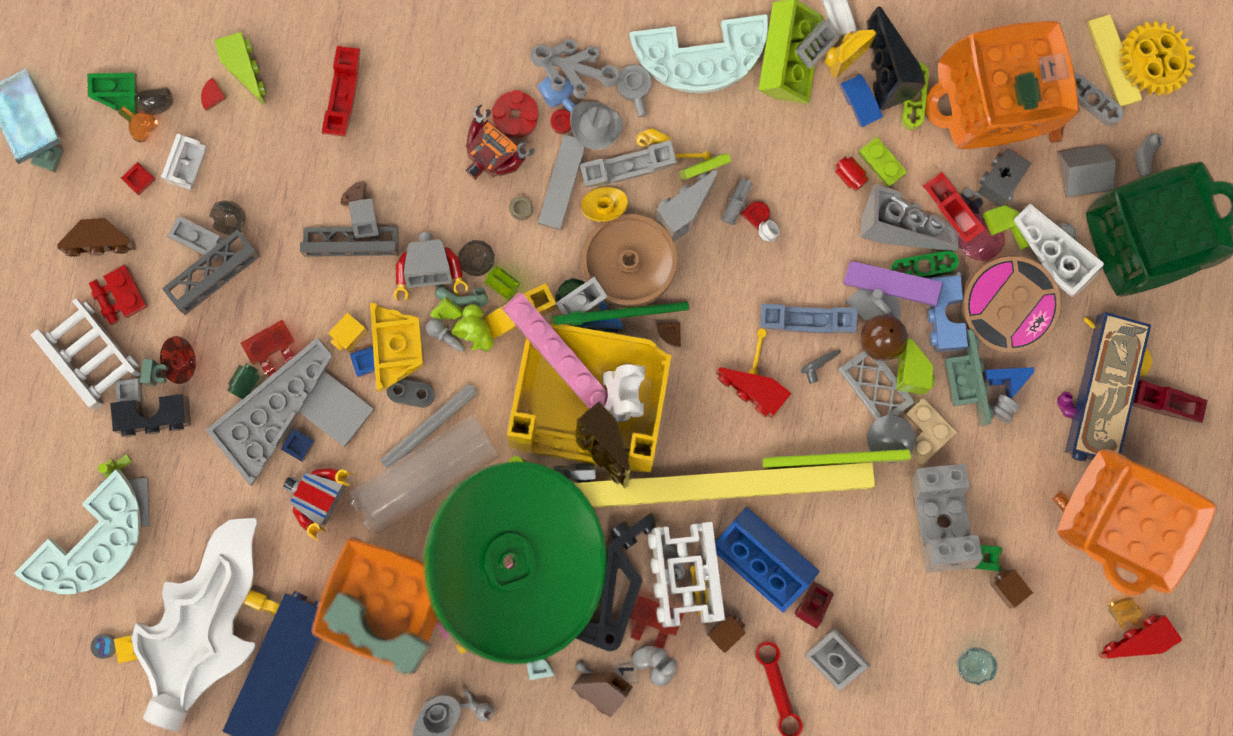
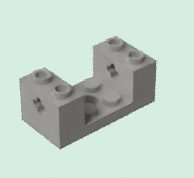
(941, 493)

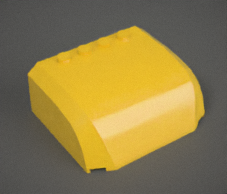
(548, 409)

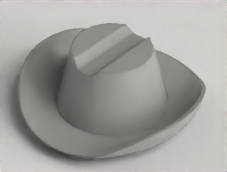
(595, 125)

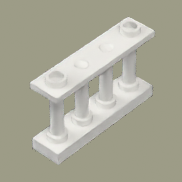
(62, 358)

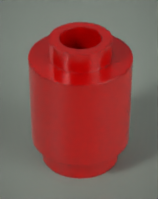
(851, 173)

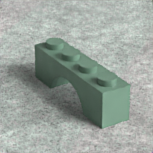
(349, 617)

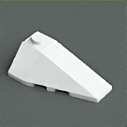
(1058, 252)

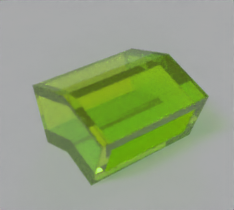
(502, 283)

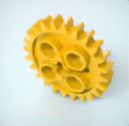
(1156, 58)

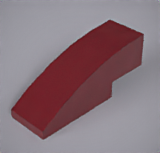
(1169, 402)

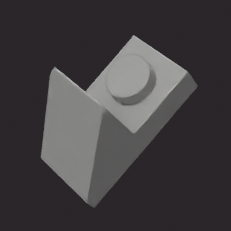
(583, 297)

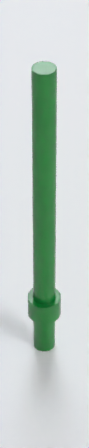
(577, 317)

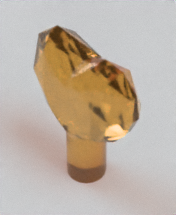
(139, 124)

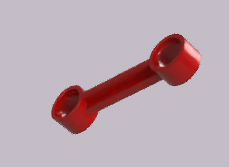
(778, 689)

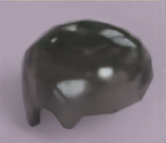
(154, 101)
(227, 217)
(476, 258)

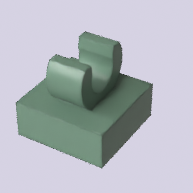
(48, 159)
(150, 372)

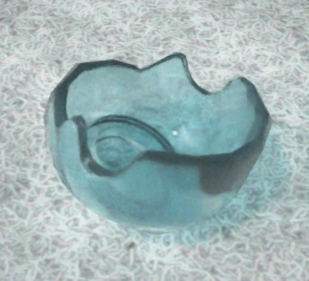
(976, 665)

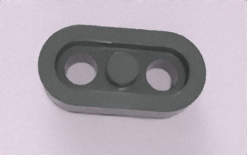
(410, 393)

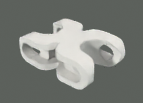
(623, 391)

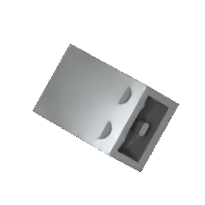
(682, 211)

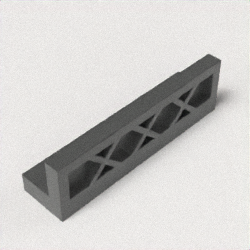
(350, 247)
(217, 278)

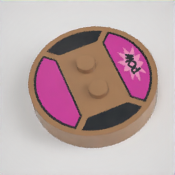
(1010, 303)

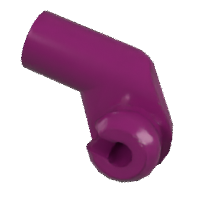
(1066, 405)

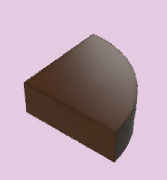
(354, 193)
(670, 333)

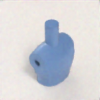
(555, 98)

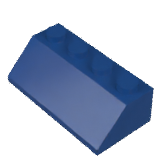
(765, 560)

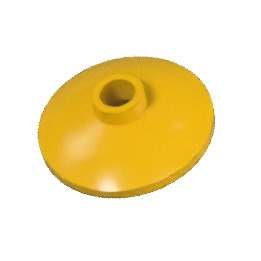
(604, 204)

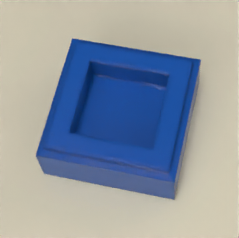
(363, 361)

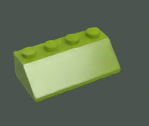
(783, 71)

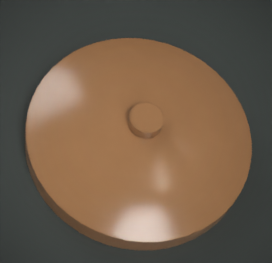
(630, 259)

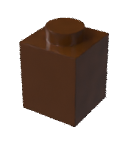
(1011, 588)
(727, 633)

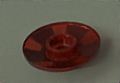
(180, 359)

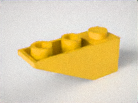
(539, 297)

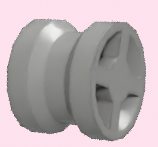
(1005, 409)

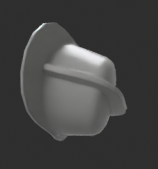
(437, 716)

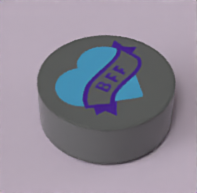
(103, 646)

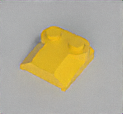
(851, 49)

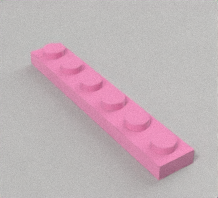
(555, 351)

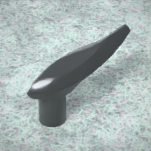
(810, 368)

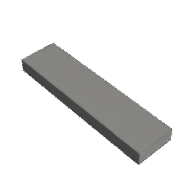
(561, 183)

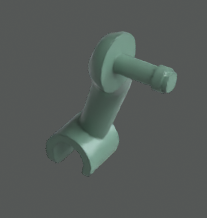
(479, 297)

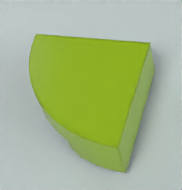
(447, 310)

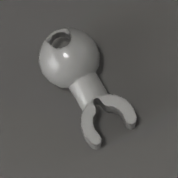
(481, 709)

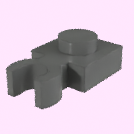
(579, 472)

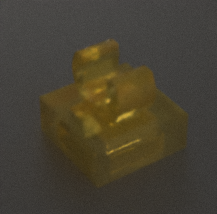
(1124, 611)

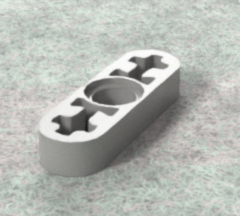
(1103, 98)

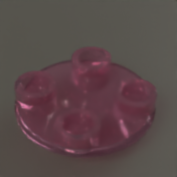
(984, 245)

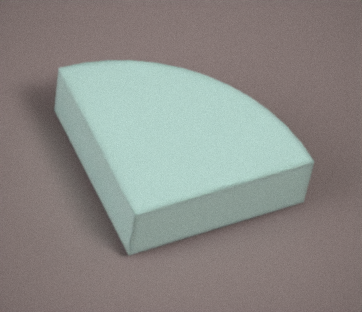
(539, 670)

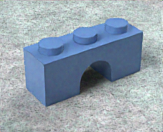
(946, 334)

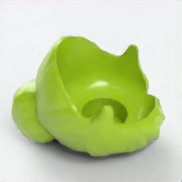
(474, 328)

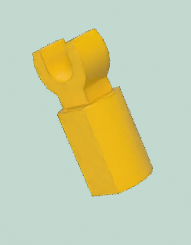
(260, 602)

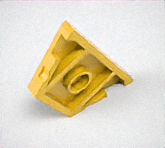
(395, 345)

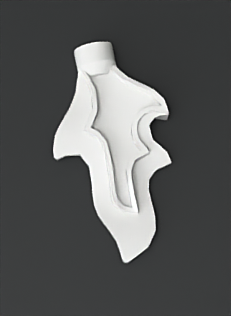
(196, 632)

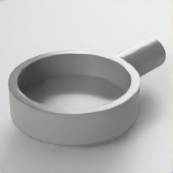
(634, 85)

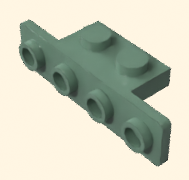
(967, 381)

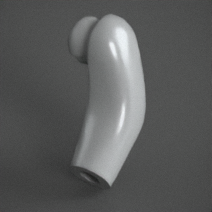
(1145, 152)
(670, 552)

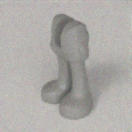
(663, 666)

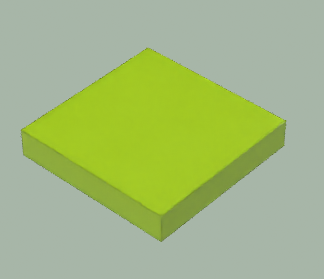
(704, 166)

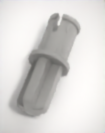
(736, 202)

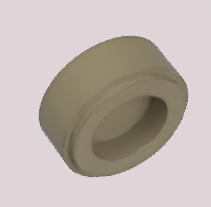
(521, 208)

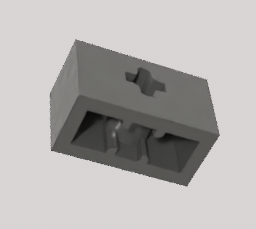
(1012, 168)

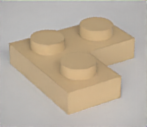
(933, 430)

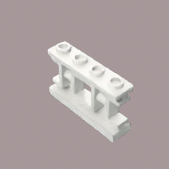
(706, 572)

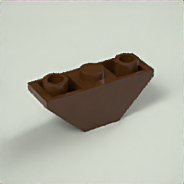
(94, 237)

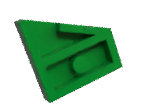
(113, 90)

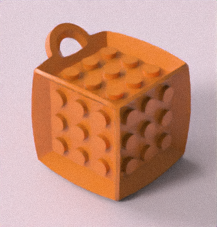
(980, 87)
(1136, 523)
(388, 585)

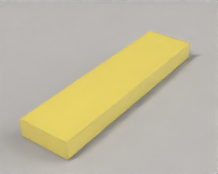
(1107, 47)

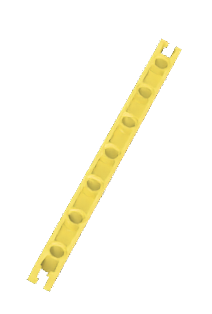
(729, 485)

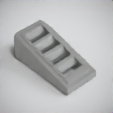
(830, 36)

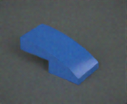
(861, 100)

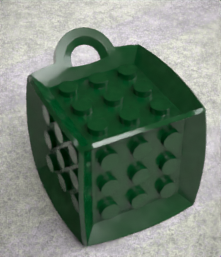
(1161, 228)

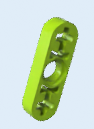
(919, 112)

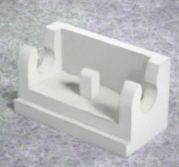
(183, 162)

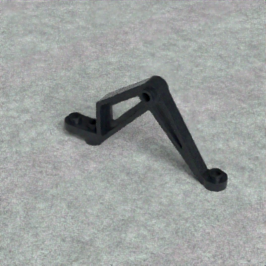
(624, 537)

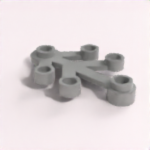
(572, 66)

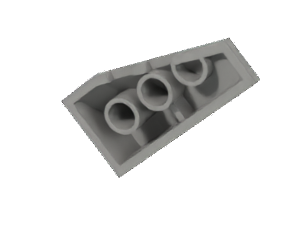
(898, 222)

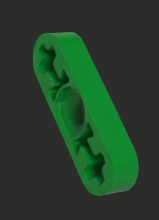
(940, 256)

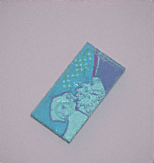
(25, 118)

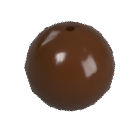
(883, 337)

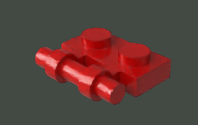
(125, 292)

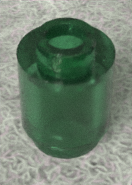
(1027, 91)
(243, 381)

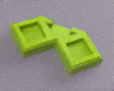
(1001, 220)

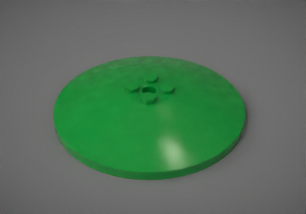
(554, 571)

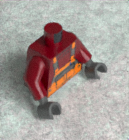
(492, 149)

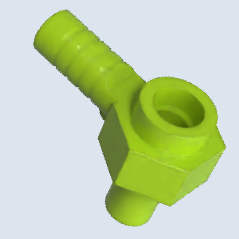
(110, 466)

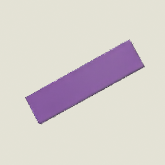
(893, 283)

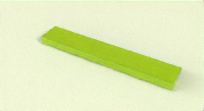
(836, 459)

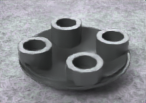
(891, 433)

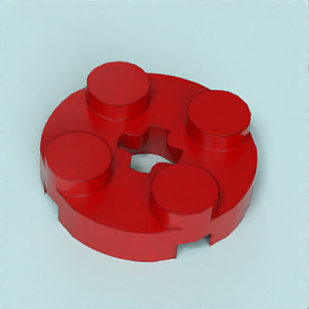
(515, 101)

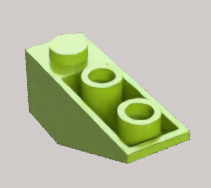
(236, 58)

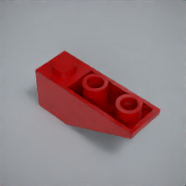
(760, 390)
(1152, 638)

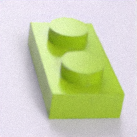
(882, 162)

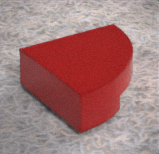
(211, 95)

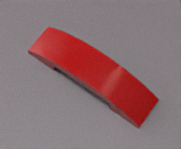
(342, 92)

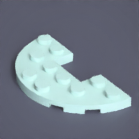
(704, 66)
(100, 552)

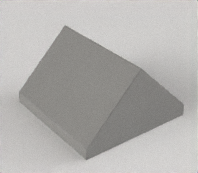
(1087, 170)
(836, 659)

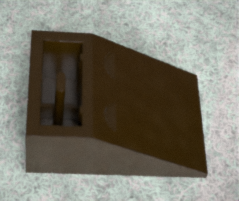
(600, 435)

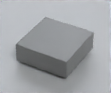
(128, 390)

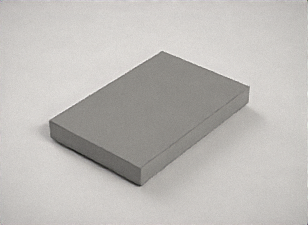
(336, 410)

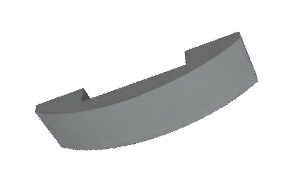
(628, 166)

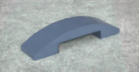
(808, 319)

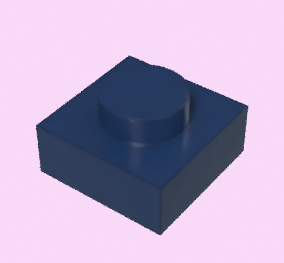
(297, 445)

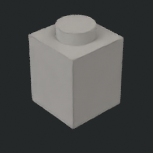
(363, 218)

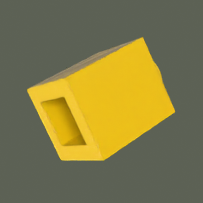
(347, 333)

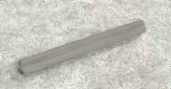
(429, 425)

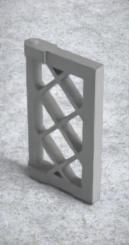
(881, 367)

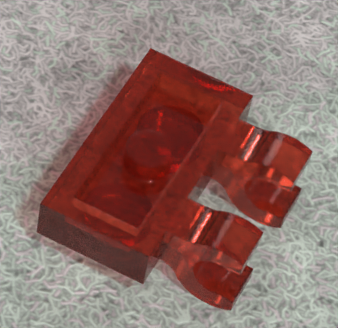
(268, 342)
(646, 614)

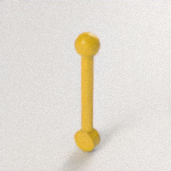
(705, 155)
(760, 334)

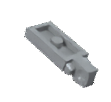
(195, 237)

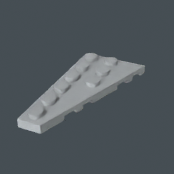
(260, 421)

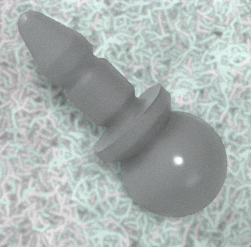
(436, 328)

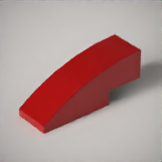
(954, 206)

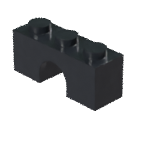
(172, 414)

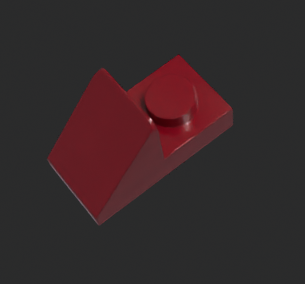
(814, 605)

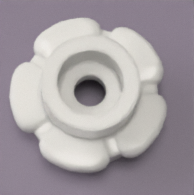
(769, 231)

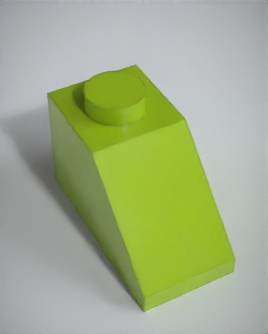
(914, 371)

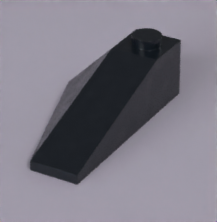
(896, 68)

